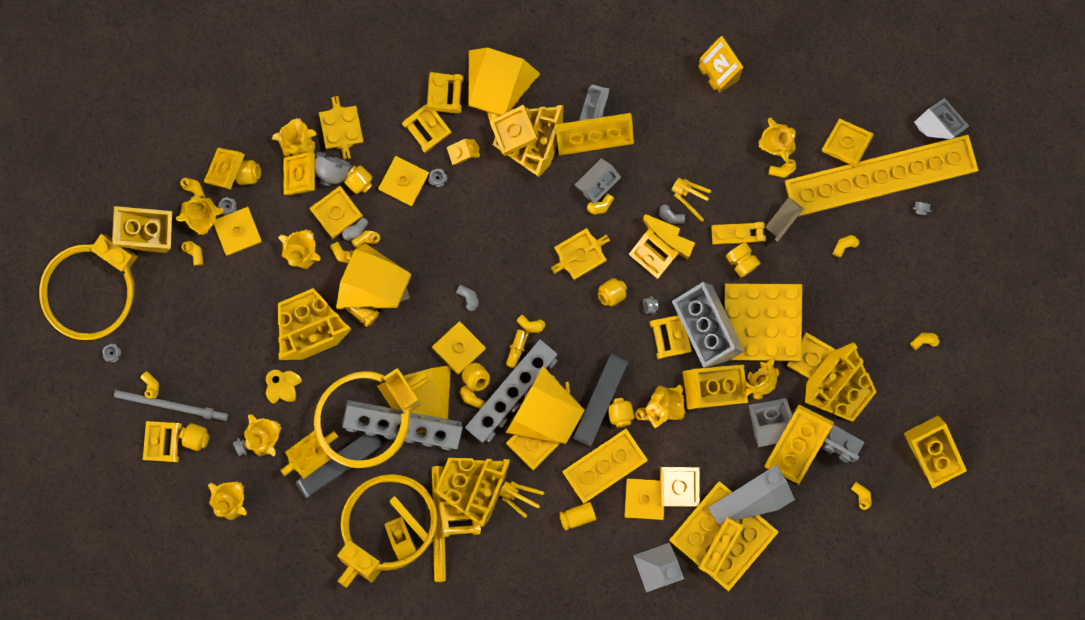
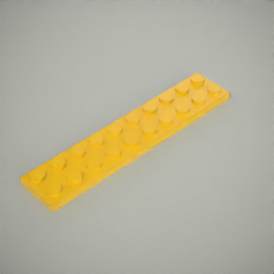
(883, 175)

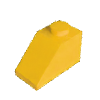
(400, 538)

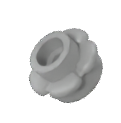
(433, 174)
(227, 201)
(922, 208)
(650, 305)
(106, 353)
(240, 447)

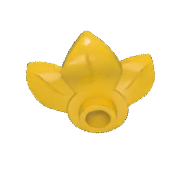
(284, 387)

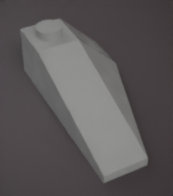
(759, 496)

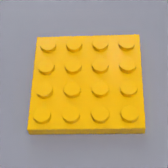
(766, 320)
(701, 528)

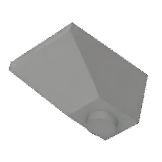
(941, 121)
(769, 420)
(658, 567)

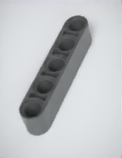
(600, 399)
(331, 470)

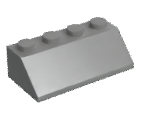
(707, 325)

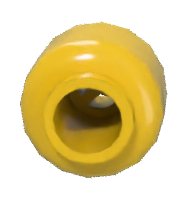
(248, 173)
(358, 179)
(612, 292)
(475, 377)
(620, 412)
(194, 437)

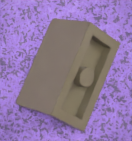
(784, 218)

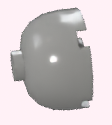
(331, 169)

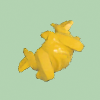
(295, 138)
(778, 140)
(199, 214)
(299, 249)
(763, 380)
(667, 404)
(262, 435)
(227, 499)

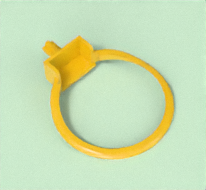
(115, 255)
(403, 394)
(359, 560)

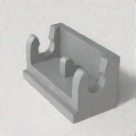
(594, 102)
(598, 180)

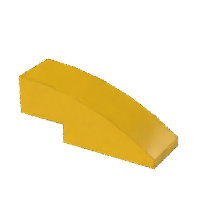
(669, 235)

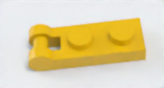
(737, 233)

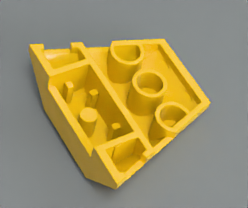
(497, 80)
(539, 154)
(372, 281)
(308, 326)
(841, 384)
(432, 395)
(547, 411)
(473, 486)

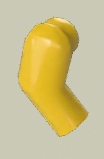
(783, 171)
(192, 186)
(600, 207)
(848, 241)
(194, 250)
(342, 256)
(925, 338)
(469, 397)
(641, 414)

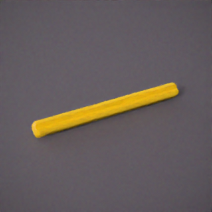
(439, 542)

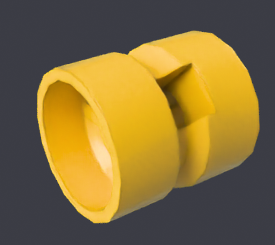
(743, 259)

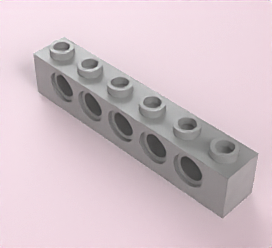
(375, 413)
(475, 426)

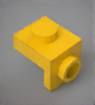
(463, 151)

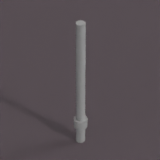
(207, 413)

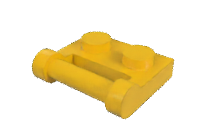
(439, 91)
(431, 123)
(649, 257)
(677, 337)
(155, 441)
(450, 513)

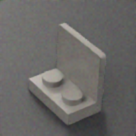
(842, 444)

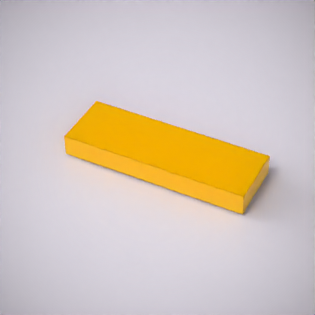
(409, 518)
(721, 547)

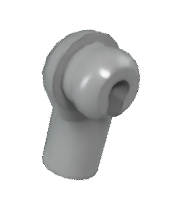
(669, 217)
(355, 230)
(471, 297)

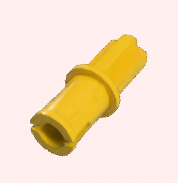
(517, 348)

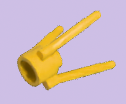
(683, 187)
(509, 492)

